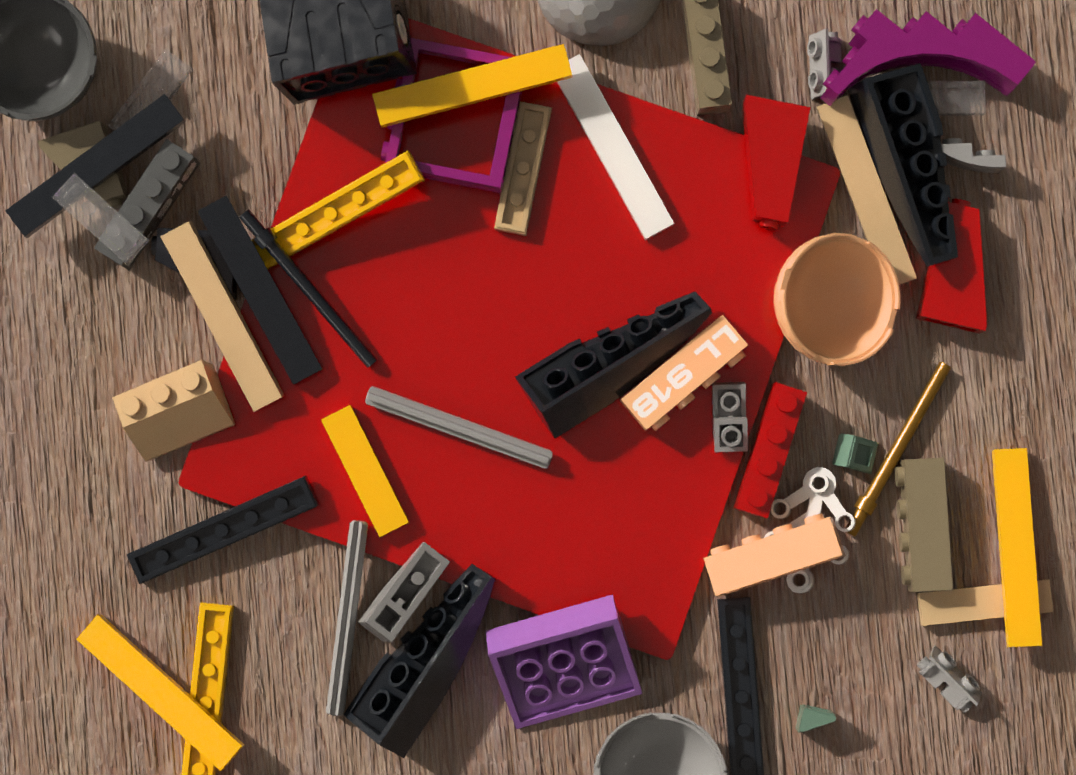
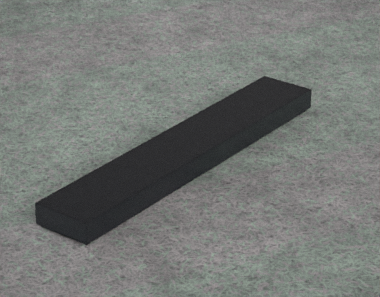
(98, 163)
(259, 289)
(223, 529)
(740, 686)

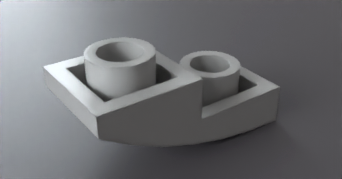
(961, 156)
(729, 417)

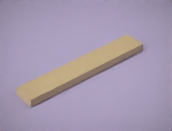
(864, 185)
(222, 315)

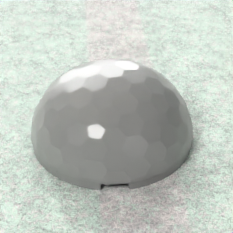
(598, 20)
(659, 747)

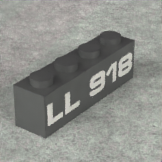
(155, 193)

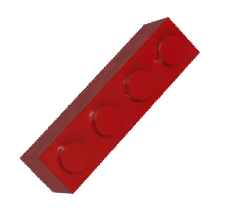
(770, 450)

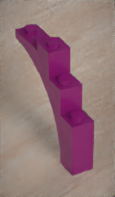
(969, 48)

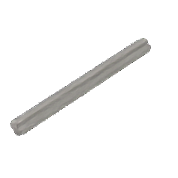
(459, 427)
(347, 618)

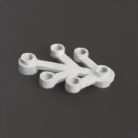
(814, 507)

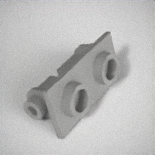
(823, 50)
(960, 687)

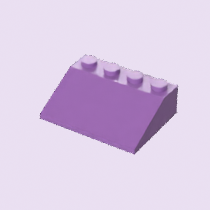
(563, 662)

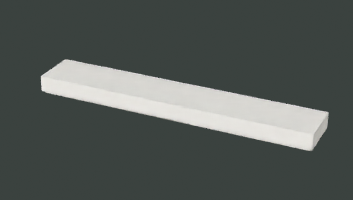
(614, 150)

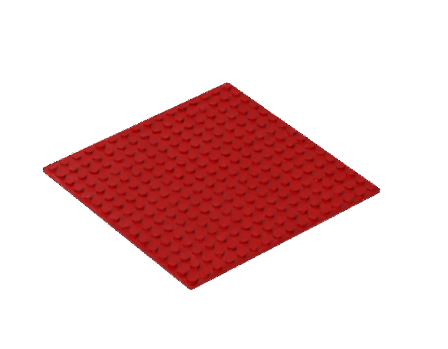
(473, 306)

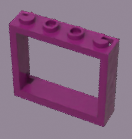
(444, 174)

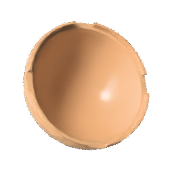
(837, 299)

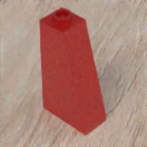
(773, 153)
(955, 288)

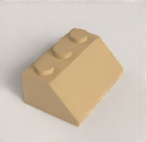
(174, 410)

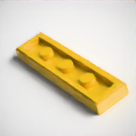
(365, 471)

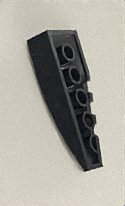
(907, 152)
(599, 371)
(416, 677)

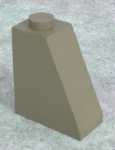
(71, 144)

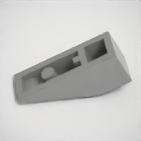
(403, 593)

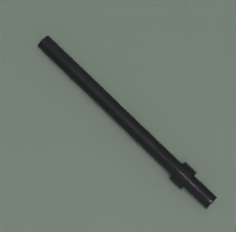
(266, 239)

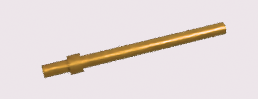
(866, 504)

